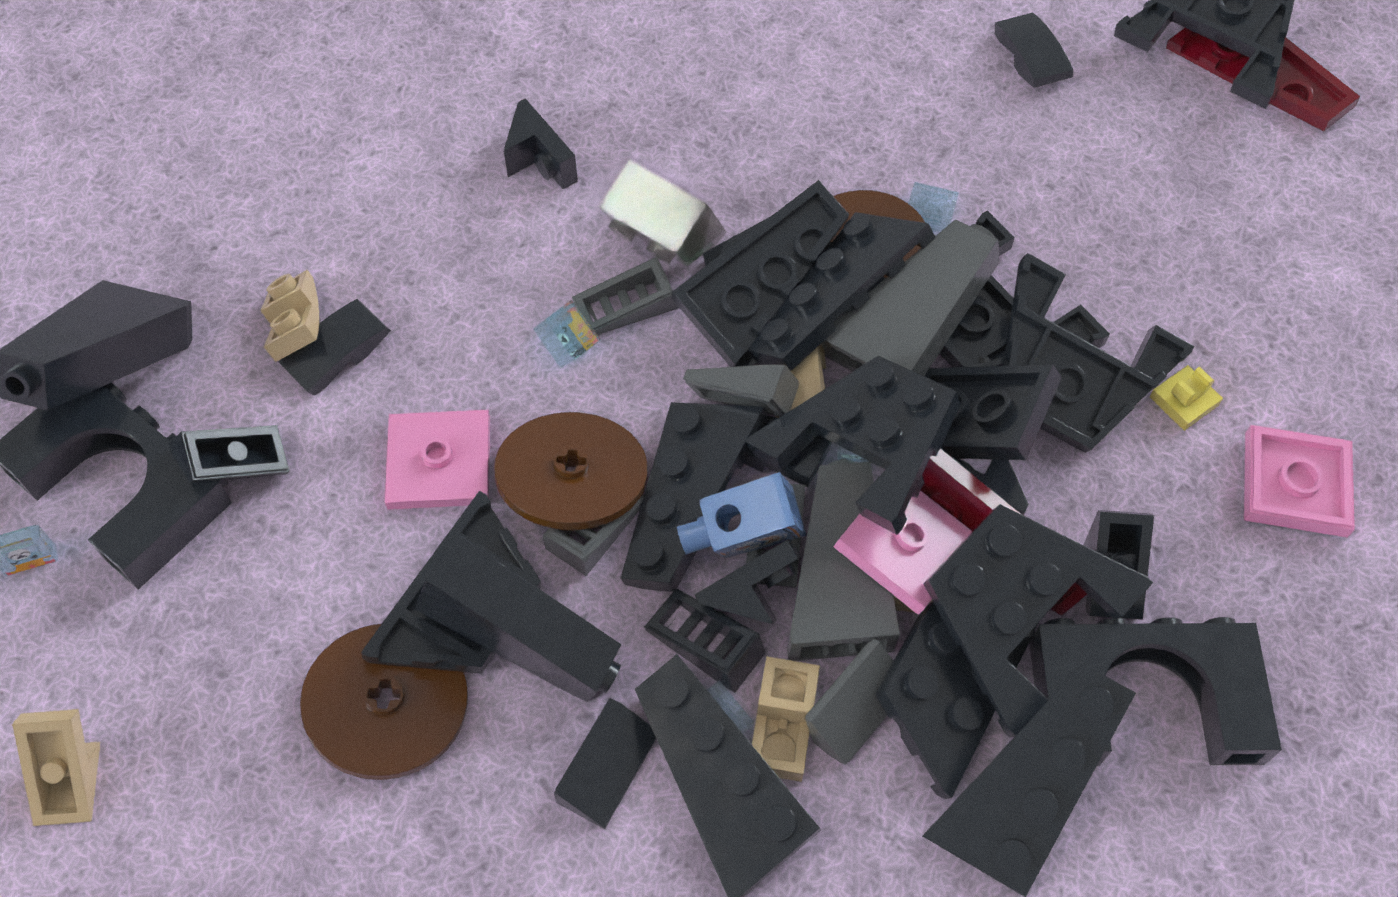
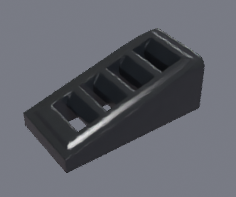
(732, 658)

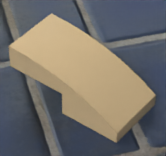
(780, 722)

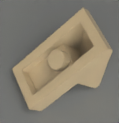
(57, 766)

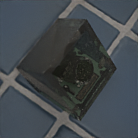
(660, 215)

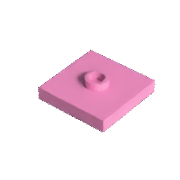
(437, 458)
(1299, 481)
(906, 559)

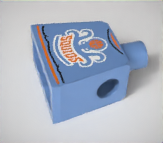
(766, 512)

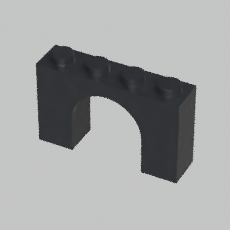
(164, 511)
(1214, 658)

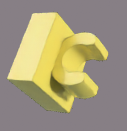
(1187, 396)

